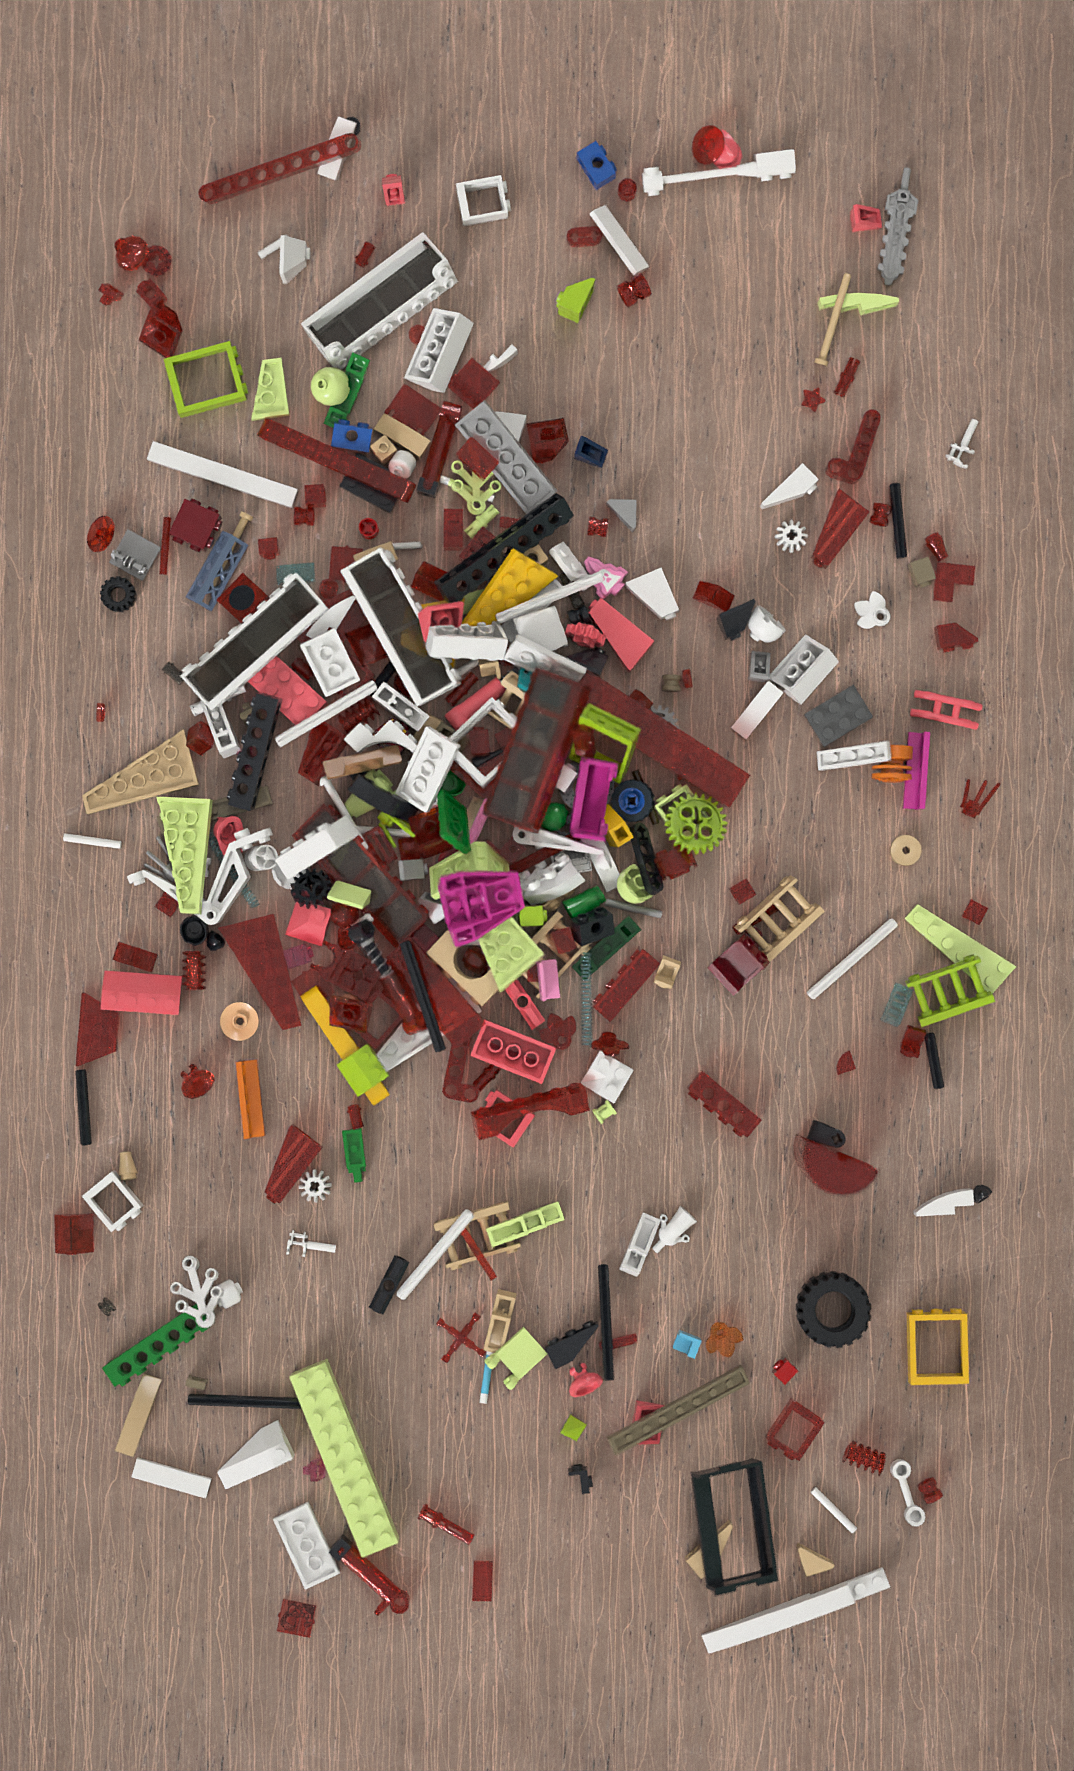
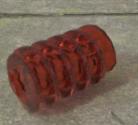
(358, 715)
(194, 970)
(865, 1457)

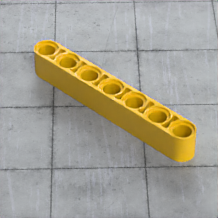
(339, 1037)

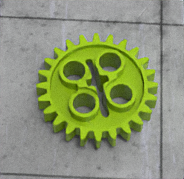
(713, 824)

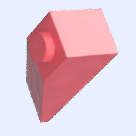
(393, 190)

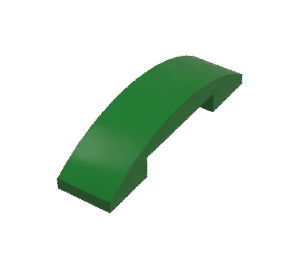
(356, 373)

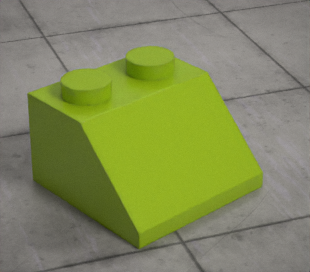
(575, 299)
(363, 1070)

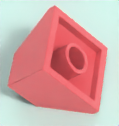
(309, 923)

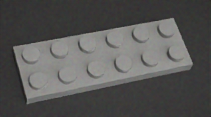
(515, 467)

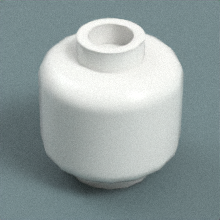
(402, 464)
(231, 1294)

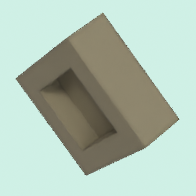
(196, 1382)

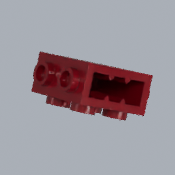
(196, 525)

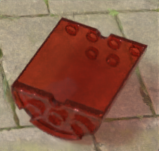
(832, 1171)

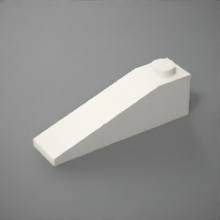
(260, 1454)

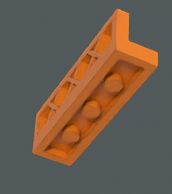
(250, 1099)

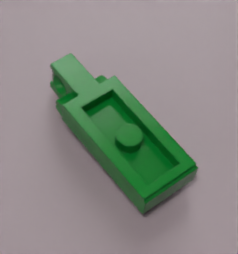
(354, 1153)

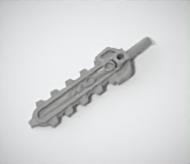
(900, 207)

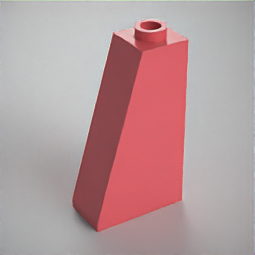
(622, 635)

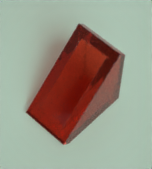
(713, 596)

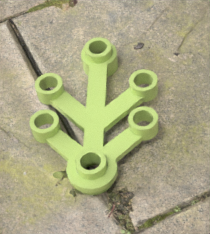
(475, 483)

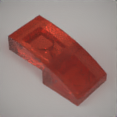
(135, 956)

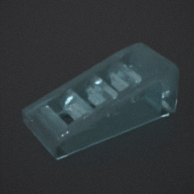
(892, 1020)

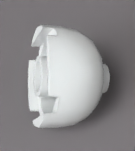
(764, 626)

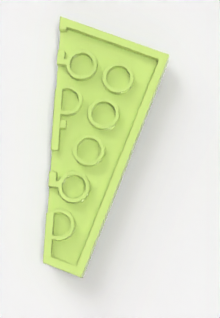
(187, 840)

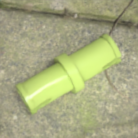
(481, 520)

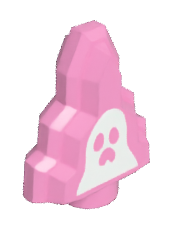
(612, 577)

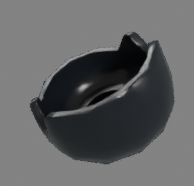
(194, 930)

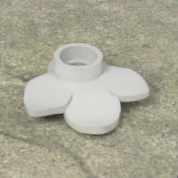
(869, 609)

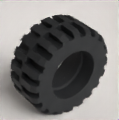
(851, 1328)

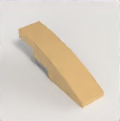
(138, 1415)

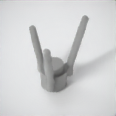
(166, 869)

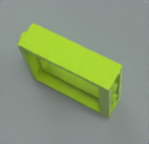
(211, 404)
(614, 728)

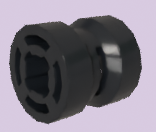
(574, 618)

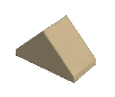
(813, 1561)

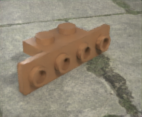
(362, 762)

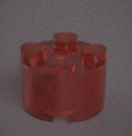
(674, 862)

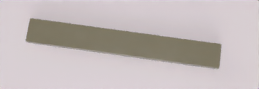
(678, 1410)

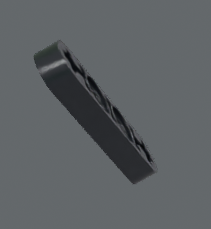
(640, 833)

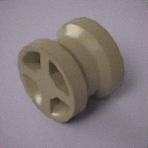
(671, 683)

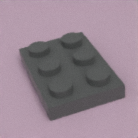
(838, 715)

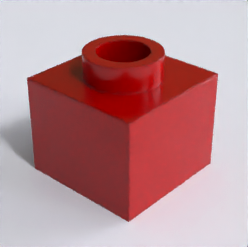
(784, 1370)

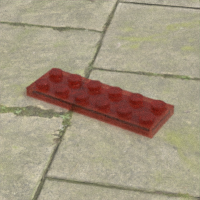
(453, 1012)

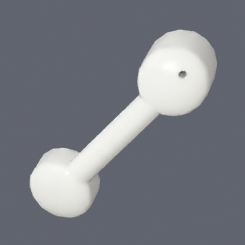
(913, 1514)

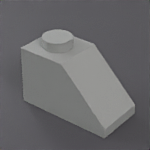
(412, 869)

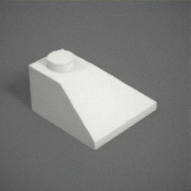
(292, 257)

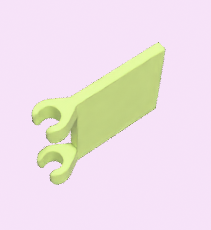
(519, 1355)

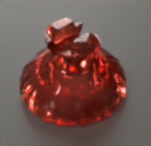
(131, 252)
(196, 1082)

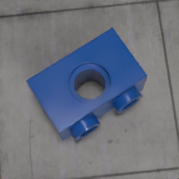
(597, 176)
(340, 439)

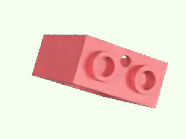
(492, 1096)

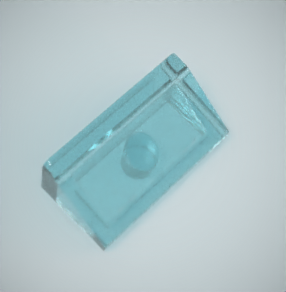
(305, 570)

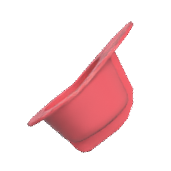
(731, 154)
(225, 829)

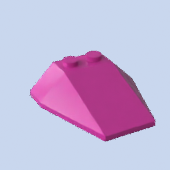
(478, 902)

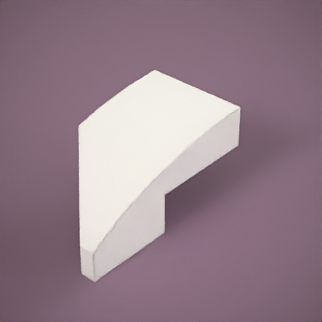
(495, 363)

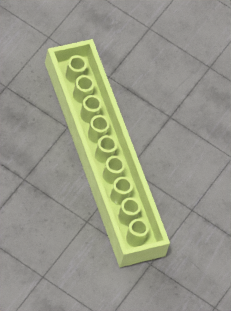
(344, 1458)

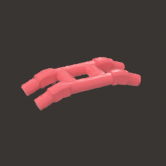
(939, 699)

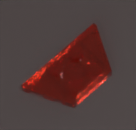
(96, 1031)

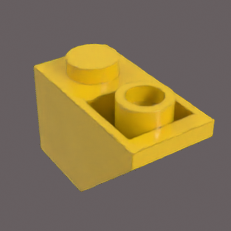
(618, 831)

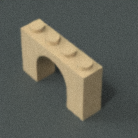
(445, 955)

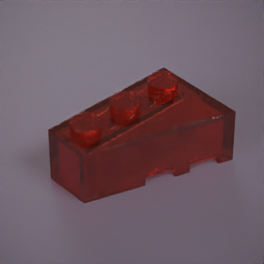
(323, 745)

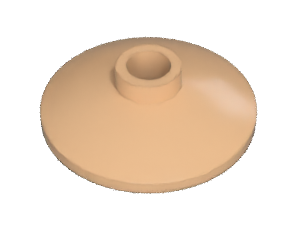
(229, 1021)

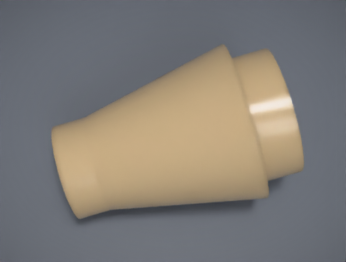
(127, 1167)

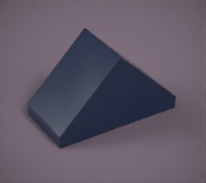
(590, 452)

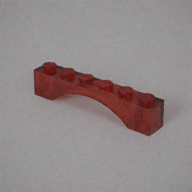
(492, 1120)

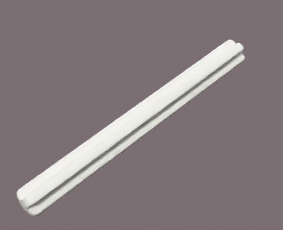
(549, 597)
(326, 713)
(852, 958)
(435, 1254)

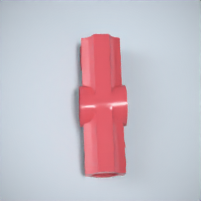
(530, 1012)

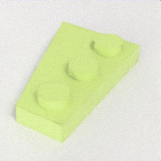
(271, 393)

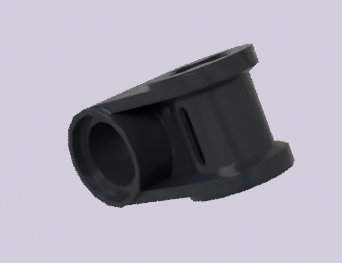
(822, 1134)

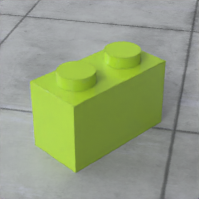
(533, 916)

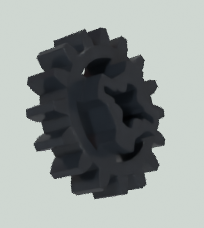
(302, 892)

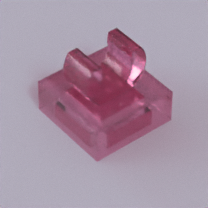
(315, 1469)

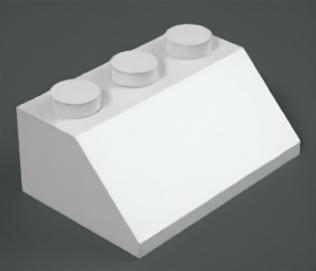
(803, 669)

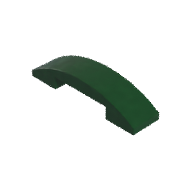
(608, 946)

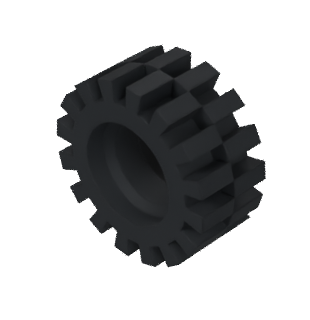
(129, 594)

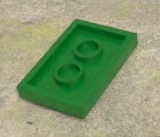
(453, 822)

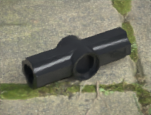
(394, 1273)

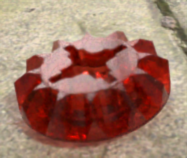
(163, 255)

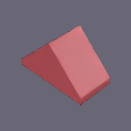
(865, 218)

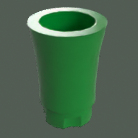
(584, 902)

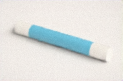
(486, 1381)

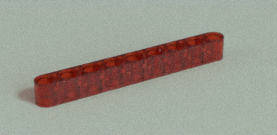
(270, 168)
(336, 460)

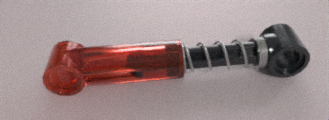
(413, 1019)

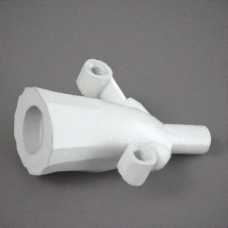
(678, 1224)

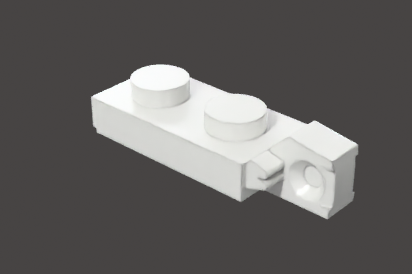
(568, 562)

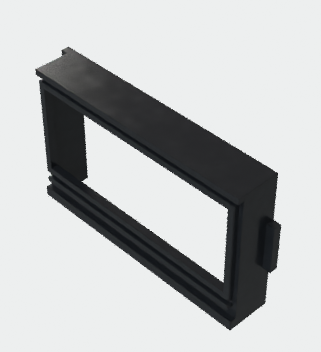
(708, 1530)

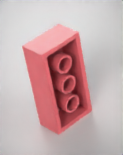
(298, 697)

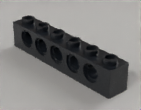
(272, 706)

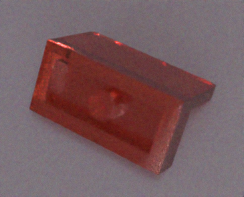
(477, 458)
(425, 579)

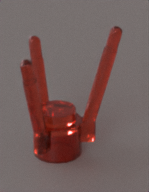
(972, 807)

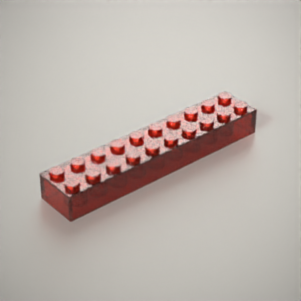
(669, 744)

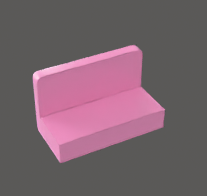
(548, 979)

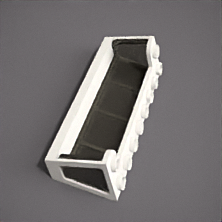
(380, 301)
(396, 623)
(254, 642)

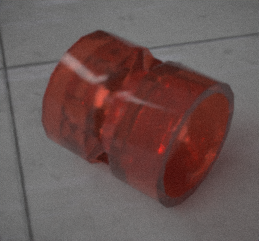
(634, 290)

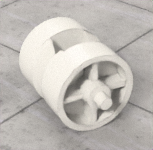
(261, 857)

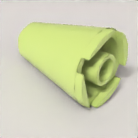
(356, 806)

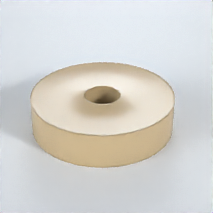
(913, 846)

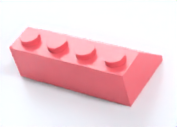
(141, 992)
(513, 1051)

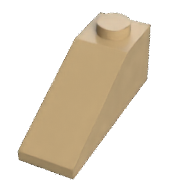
(694, 1558)

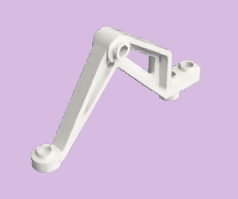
(552, 840)
(232, 856)

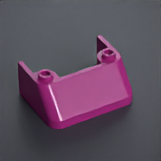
(591, 798)

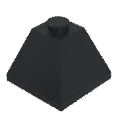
(735, 620)
(591, 659)

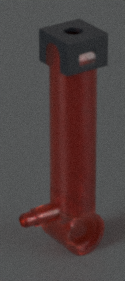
(439, 449)
(345, 1552)

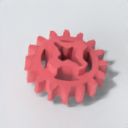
(585, 635)

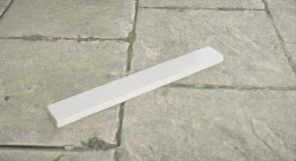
(222, 474)

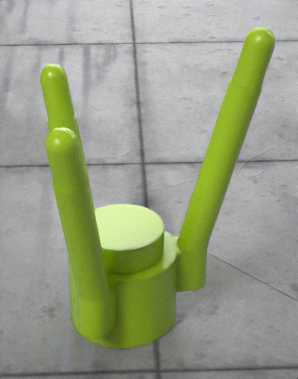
(388, 820)

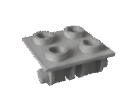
(134, 555)

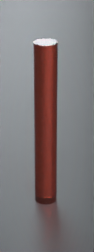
(165, 546)
(478, 1254)

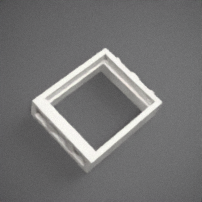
(510, 719)

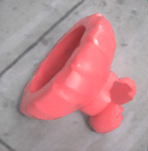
(584, 1382)

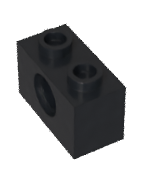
(592, 926)

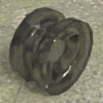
(106, 1306)

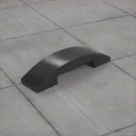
(381, 798)

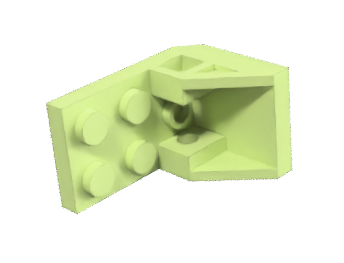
(479, 859)

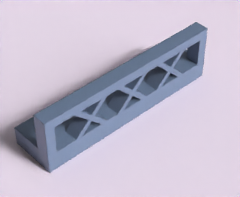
(213, 568)

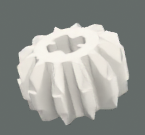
(796, 531)
(308, 1183)

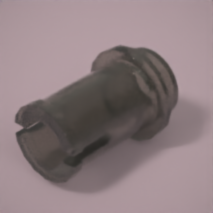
(173, 672)

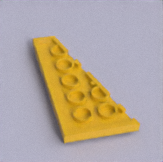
(513, 584)

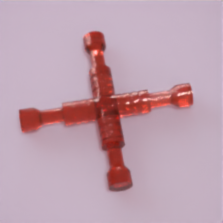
(461, 1337)

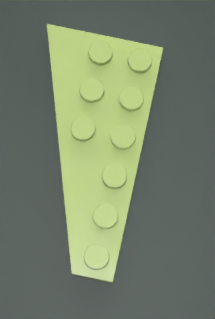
(509, 952)

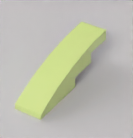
(864, 302)
(525, 1224)

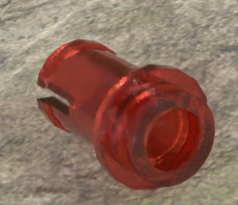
(364, 255)
(302, 668)
(355, 1116)

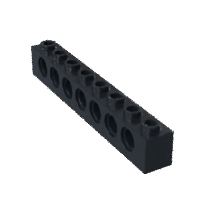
(494, 549)

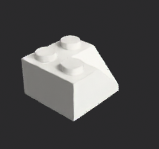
(607, 1076)

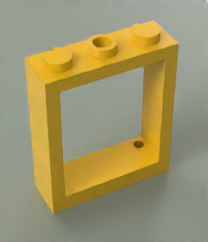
(939, 1378)

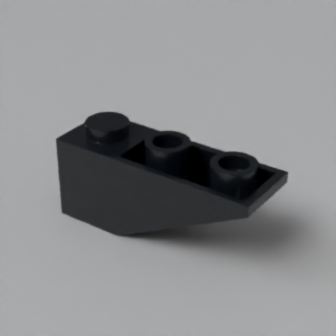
(565, 1349)

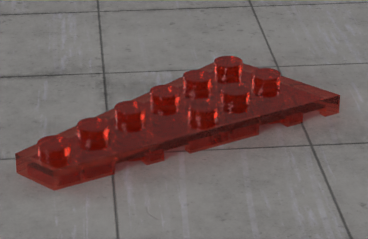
(262, 958)

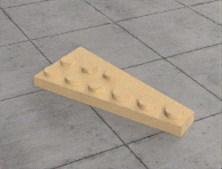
(154, 774)

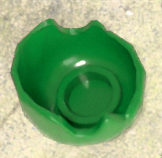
(453, 784)
(555, 817)

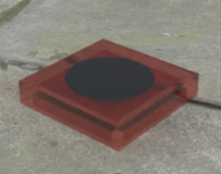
(242, 598)

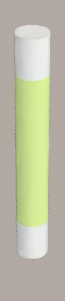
(448, 481)

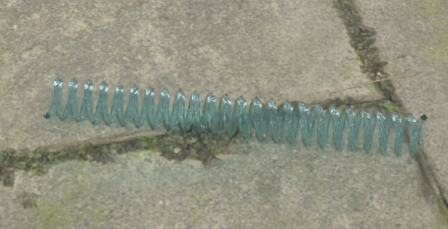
(230, 873)
(589, 1006)

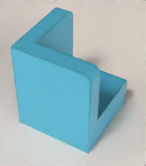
(687, 1343)

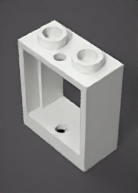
(495, 181)
(134, 1212)

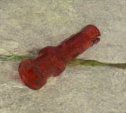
(466, 1536)

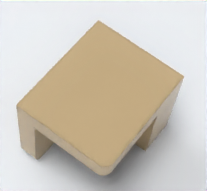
(489, 668)

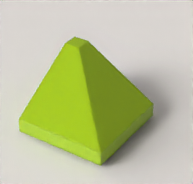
(573, 1428)

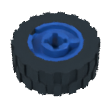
(644, 800)

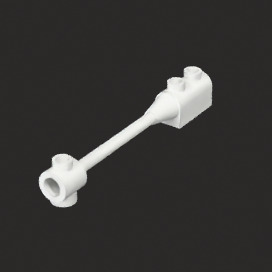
(764, 166)

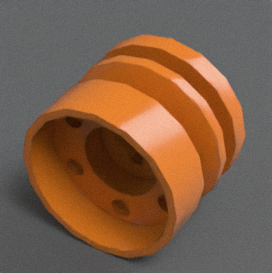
(893, 770)

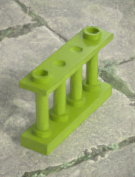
(945, 1009)

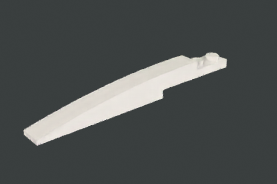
(796, 1611)

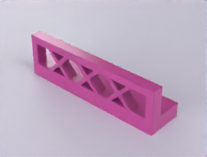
(915, 789)

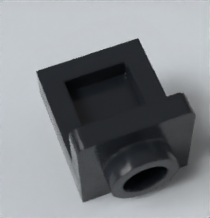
(586, 1481)

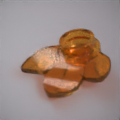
(725, 1341)

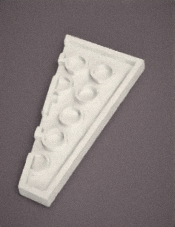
(403, 1046)

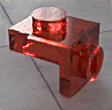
(912, 1041)

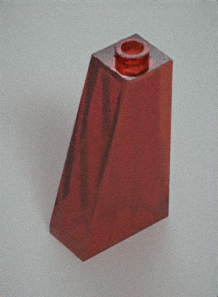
(840, 524)
(293, 1160)

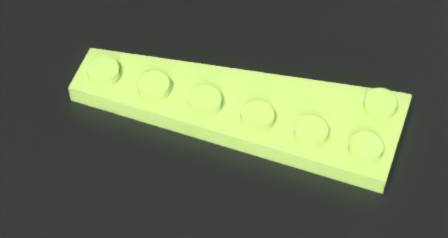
(957, 945)

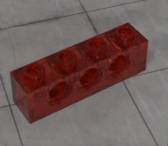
(703, 1081)

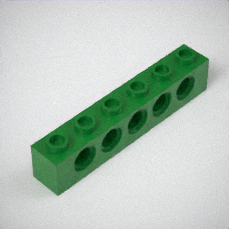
(114, 1368)

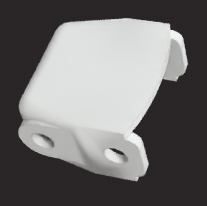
(541, 628)

